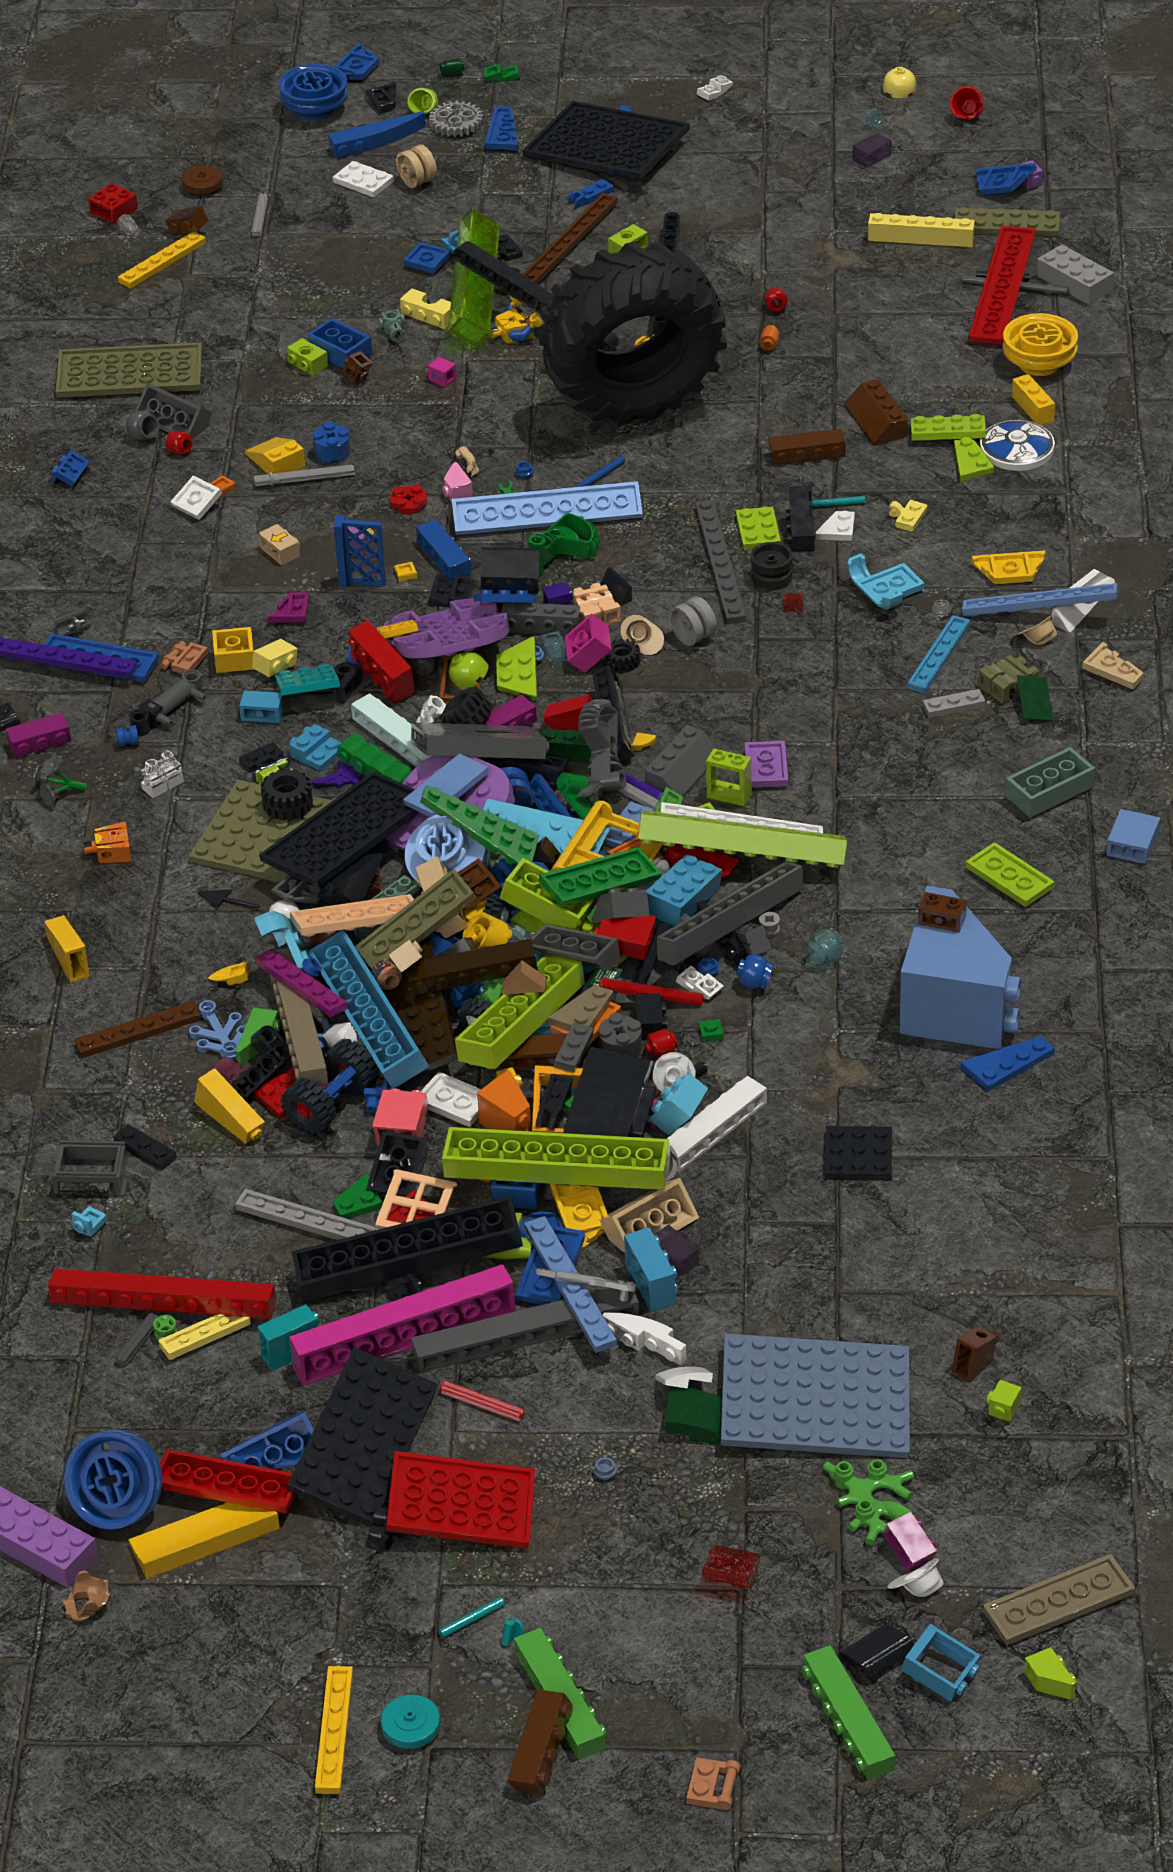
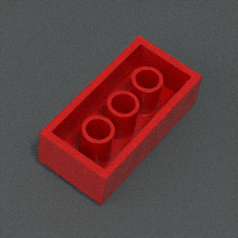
(381, 662)

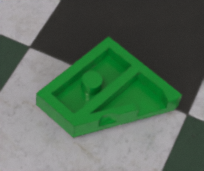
(357, 1200)

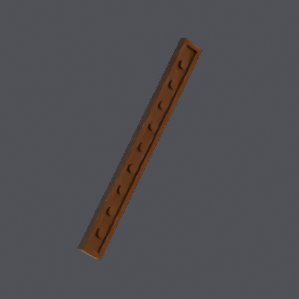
(570, 238)

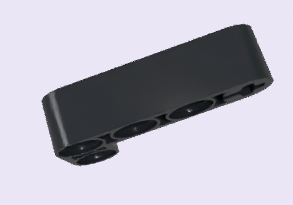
(269, 1057)

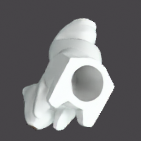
(431, 709)

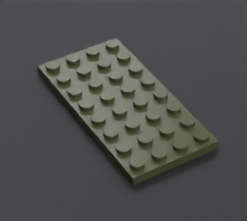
(128, 369)

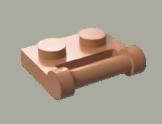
(705, 1780)

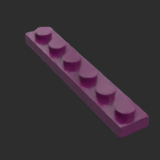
(301, 982)

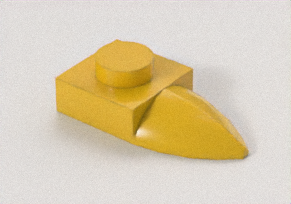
(232, 974)

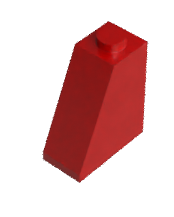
(565, 714)
(633, 934)

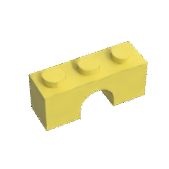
(415, 305)

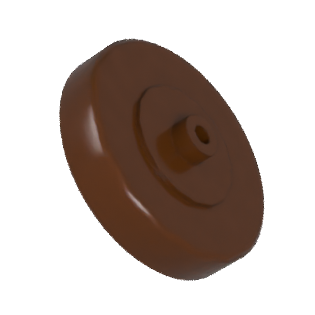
(202, 179)

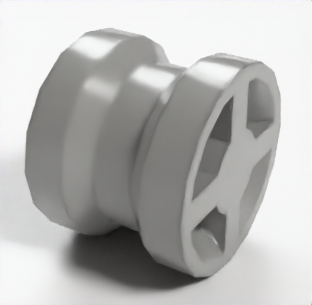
(770, 922)

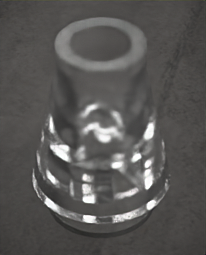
(128, 225)

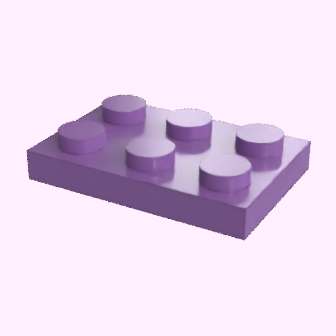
(767, 763)

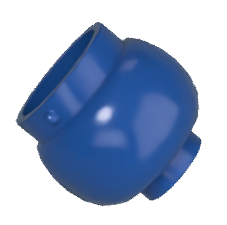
(754, 972)

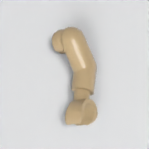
(463, 452)

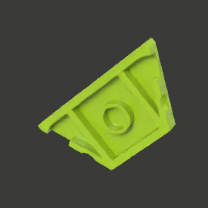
(518, 669)

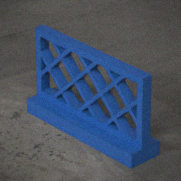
(344, 548)

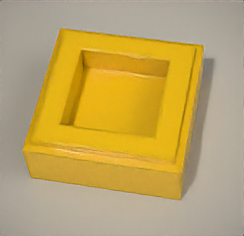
(405, 571)

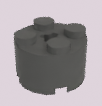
(620, 1035)

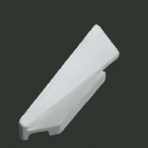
(1070, 616)

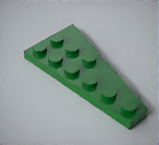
(483, 827)

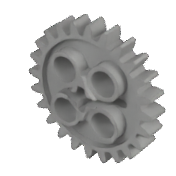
(455, 118)

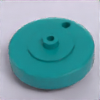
(410, 1721)

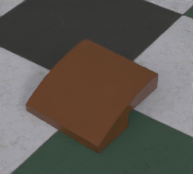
(479, 881)

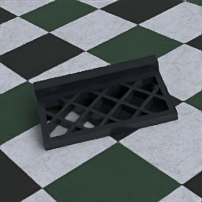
(549, 768)

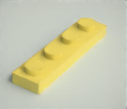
(201, 1334)

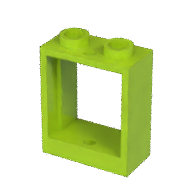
(724, 790)

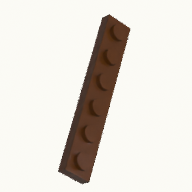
(137, 1029)

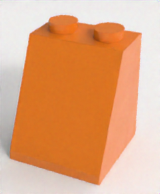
(503, 1105)

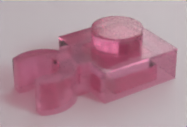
(229, 1069)

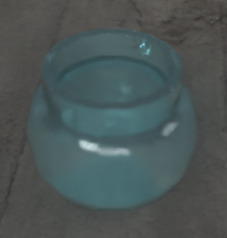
(825, 946)

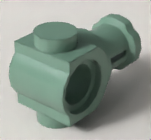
(392, 324)

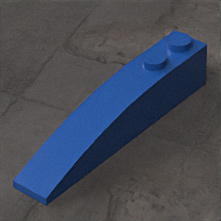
(374, 135)

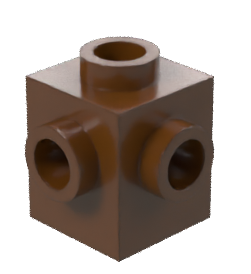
(357, 367)

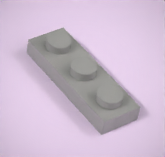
(953, 703)

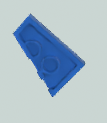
(504, 596)

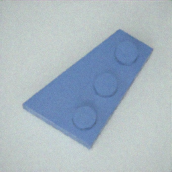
(617, 837)

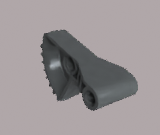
(600, 730)

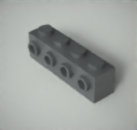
(541, 618)

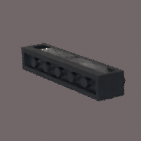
(609, 687)

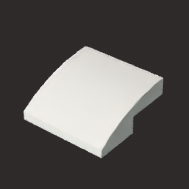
(680, 1376)

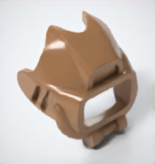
(87, 1587)

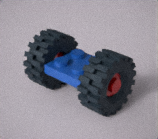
(311, 1104)

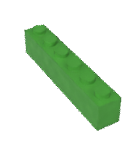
(548, 1673)
(848, 1712)

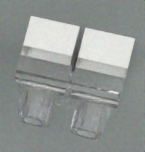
(161, 774)

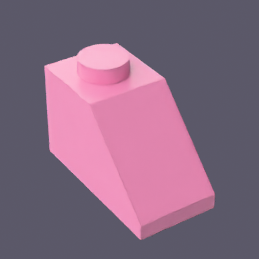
(457, 483)

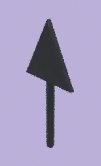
(218, 896)

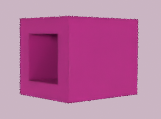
(442, 372)

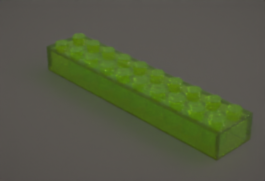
(471, 293)

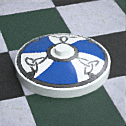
(1017, 445)

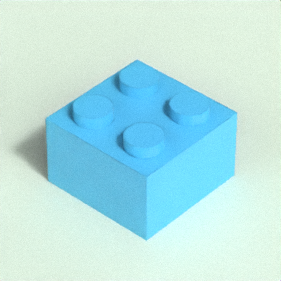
(677, 1103)

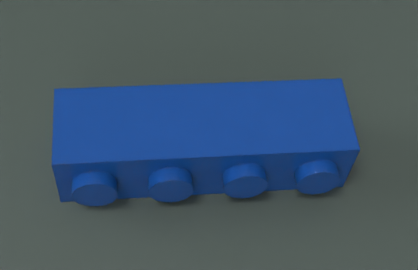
(443, 549)

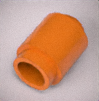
(769, 338)

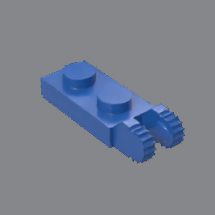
(590, 193)

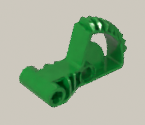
(563, 539)

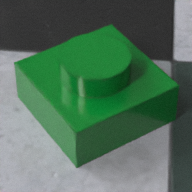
(711, 1030)

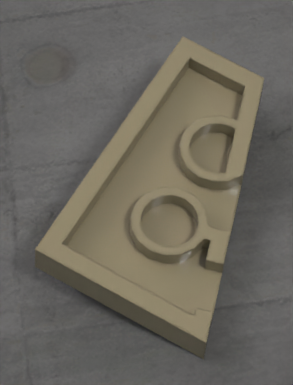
(583, 1009)

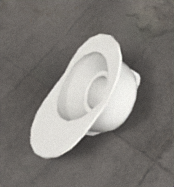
(920, 1581)

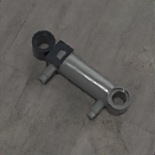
(154, 712)

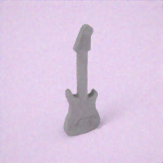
(624, 1287)

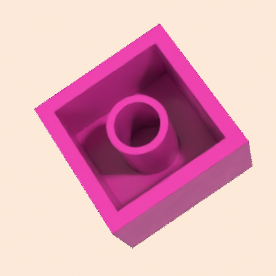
(588, 643)

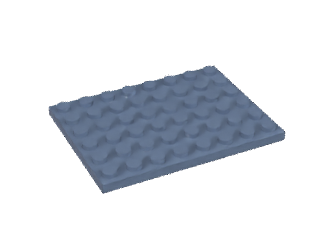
(815, 1396)

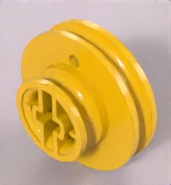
(1040, 343)

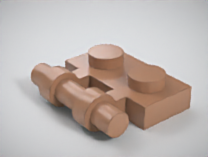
(187, 658)

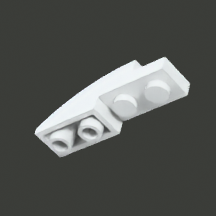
(641, 1332)

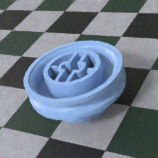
(440, 838)

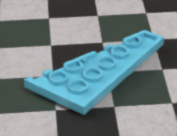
(555, 827)

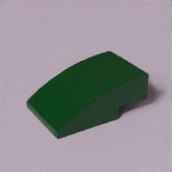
(694, 1414)

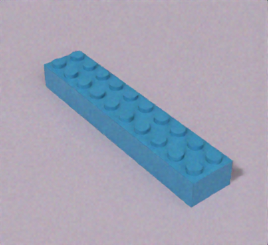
(369, 1010)

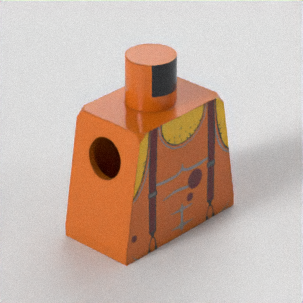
(110, 844)

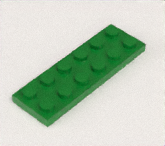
(599, 875)

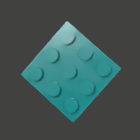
(307, 679)

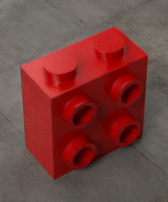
(112, 203)

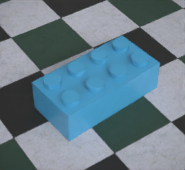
(682, 889)

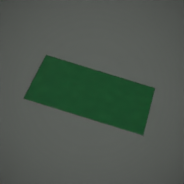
(1035, 697)

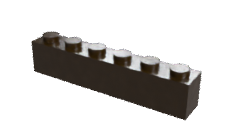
(469, 966)

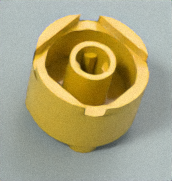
(487, 930)

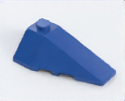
(276, 1446)

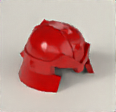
(966, 103)

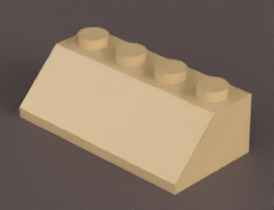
(651, 1210)

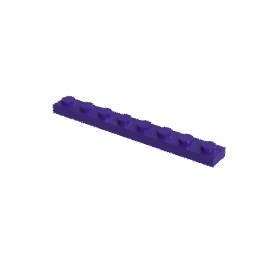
(67, 658)

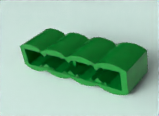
(369, 758)

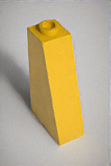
(68, 948)
(228, 1107)

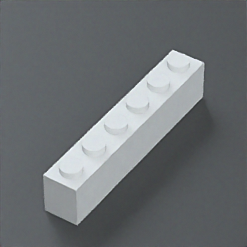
(717, 1120)

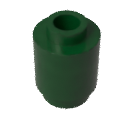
(452, 67)

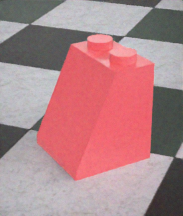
(401, 1113)

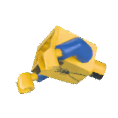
(514, 324)

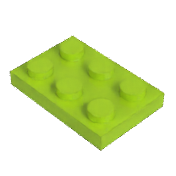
(757, 526)

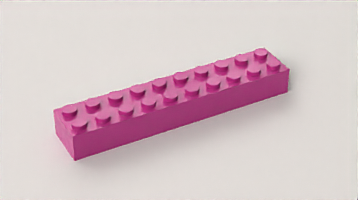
(391, 1326)

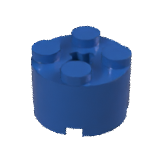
(331, 442)

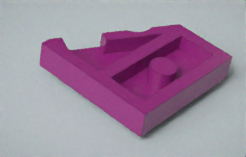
(291, 609)

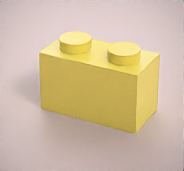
(274, 657)

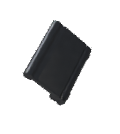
(878, 1650)

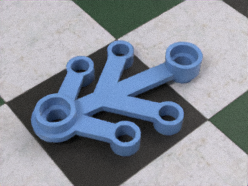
(228, 1047)

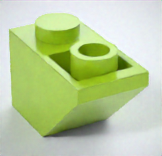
(1049, 1675)

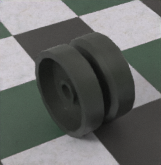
(771, 565)

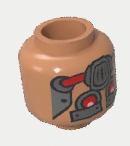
(386, 974)

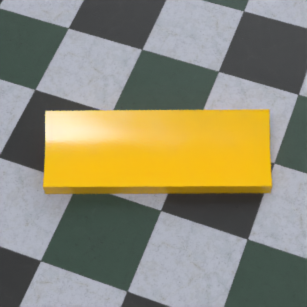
(200, 1536)

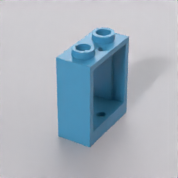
(948, 1646)

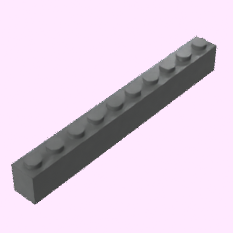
(729, 913)
(510, 1331)

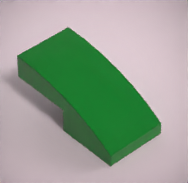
(495, 73)

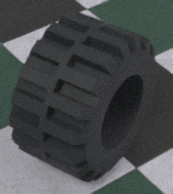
(467, 708)
(286, 794)

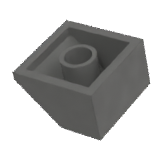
(621, 905)

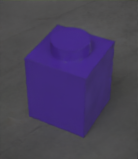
(557, 594)

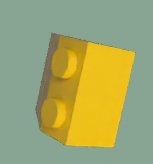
(278, 455)

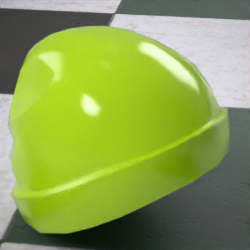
(422, 100)

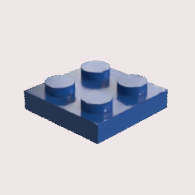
(427, 257)

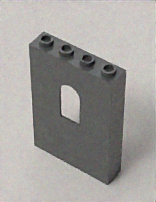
(478, 740)

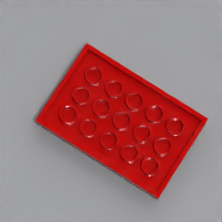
(461, 1500)

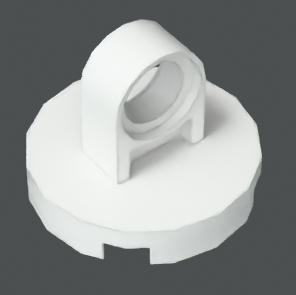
(669, 1067)

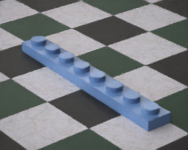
(1040, 599)
(575, 1294)

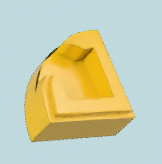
(643, 740)

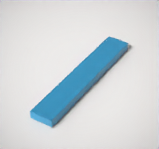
(938, 654)

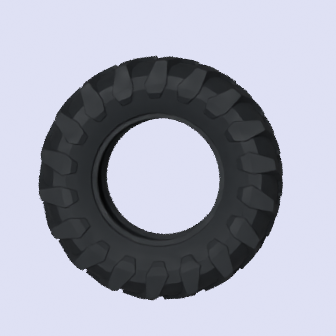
(616, 291)

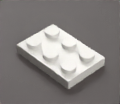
(363, 179)
(452, 1099)

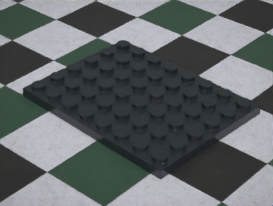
(606, 140)

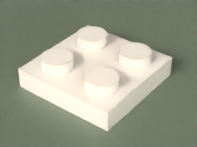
(196, 497)

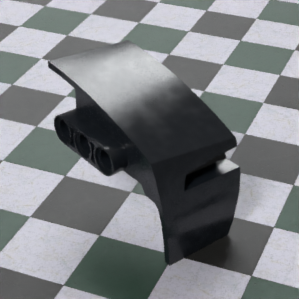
(612, 1096)

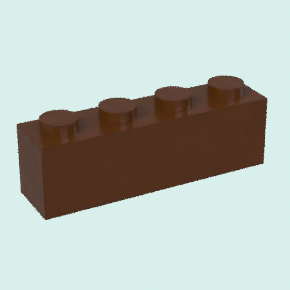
(807, 447)
(533, 1052)
(540, 1742)

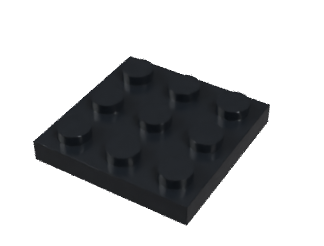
(858, 1153)

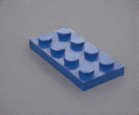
(543, 1289)

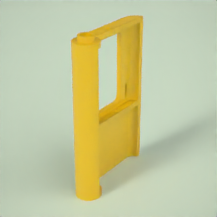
(590, 830)

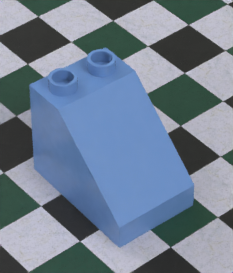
(958, 984)

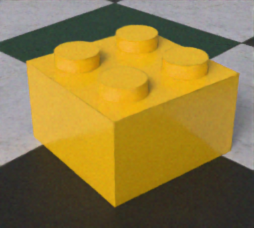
(233, 649)

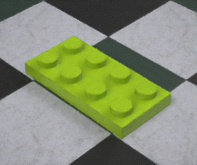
(948, 427)
(1010, 874)

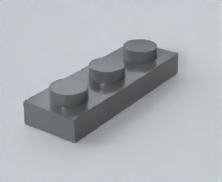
(573, 1047)

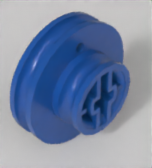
(313, 90)
(113, 1484)

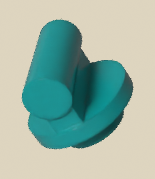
(511, 1629)

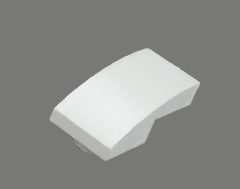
(716, 87)
(696, 982)

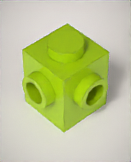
(1004, 1400)

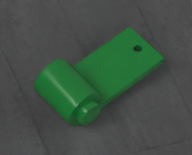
(569, 787)

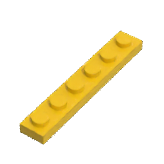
(161, 259)
(334, 1730)

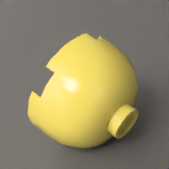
(899, 83)

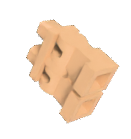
(598, 602)

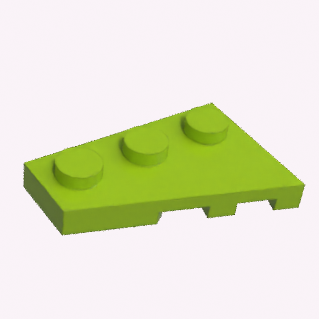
(971, 459)

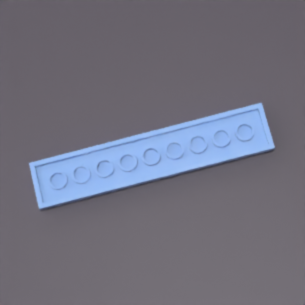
(545, 507)

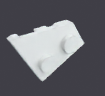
(837, 527)

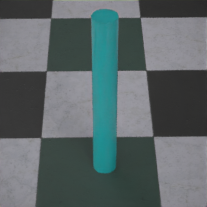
(838, 501)
(471, 1617)

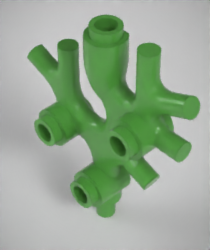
(860, 1493)

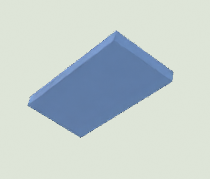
(452, 779)

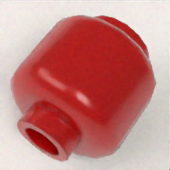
(775, 299)
(179, 442)
(660, 1043)

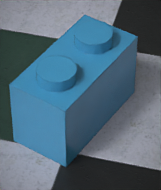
(261, 706)

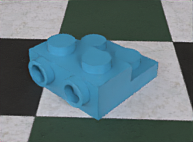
(314, 747)

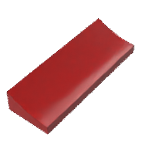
(226, 1481)

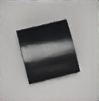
(449, 590)

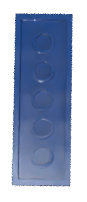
(145, 659)

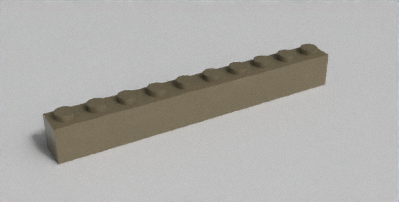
(299, 1030)

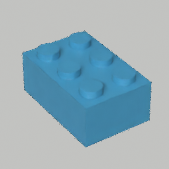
(650, 1269)

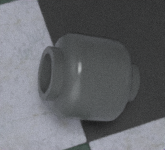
(422, 666)

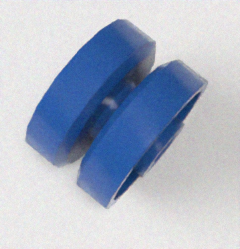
(520, 782)

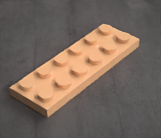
(348, 915)

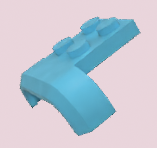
(886, 587)
(284, 933)

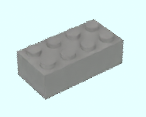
(1072, 270)

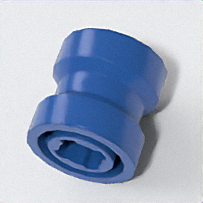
(127, 736)

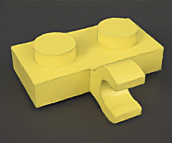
(909, 516)

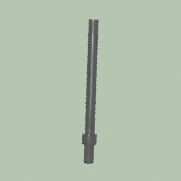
(1049, 288)

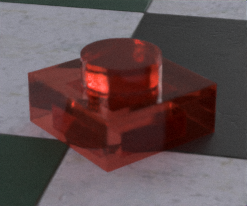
(793, 602)

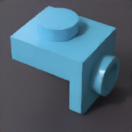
(88, 1221)

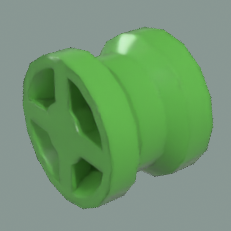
(164, 1326)

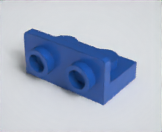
(70, 468)

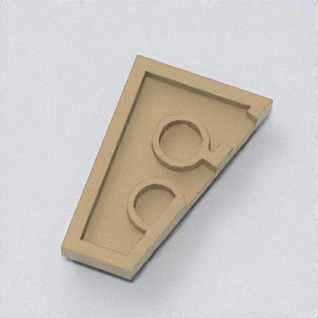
(1112, 667)

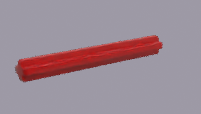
(666, 993)

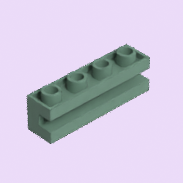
(402, 886)

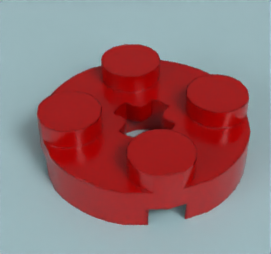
(414, 493)

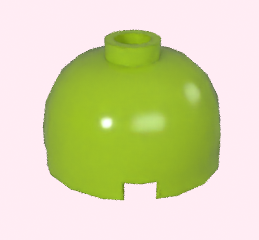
(466, 669)

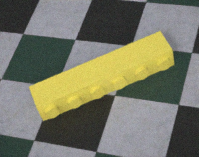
(921, 230)

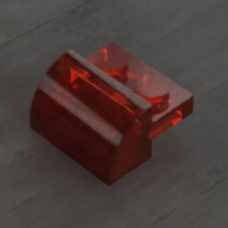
(731, 1566)

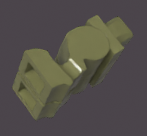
(1002, 677)

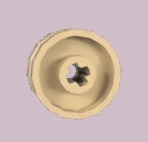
(416, 166)

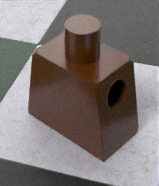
(974, 1353)

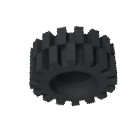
(623, 656)

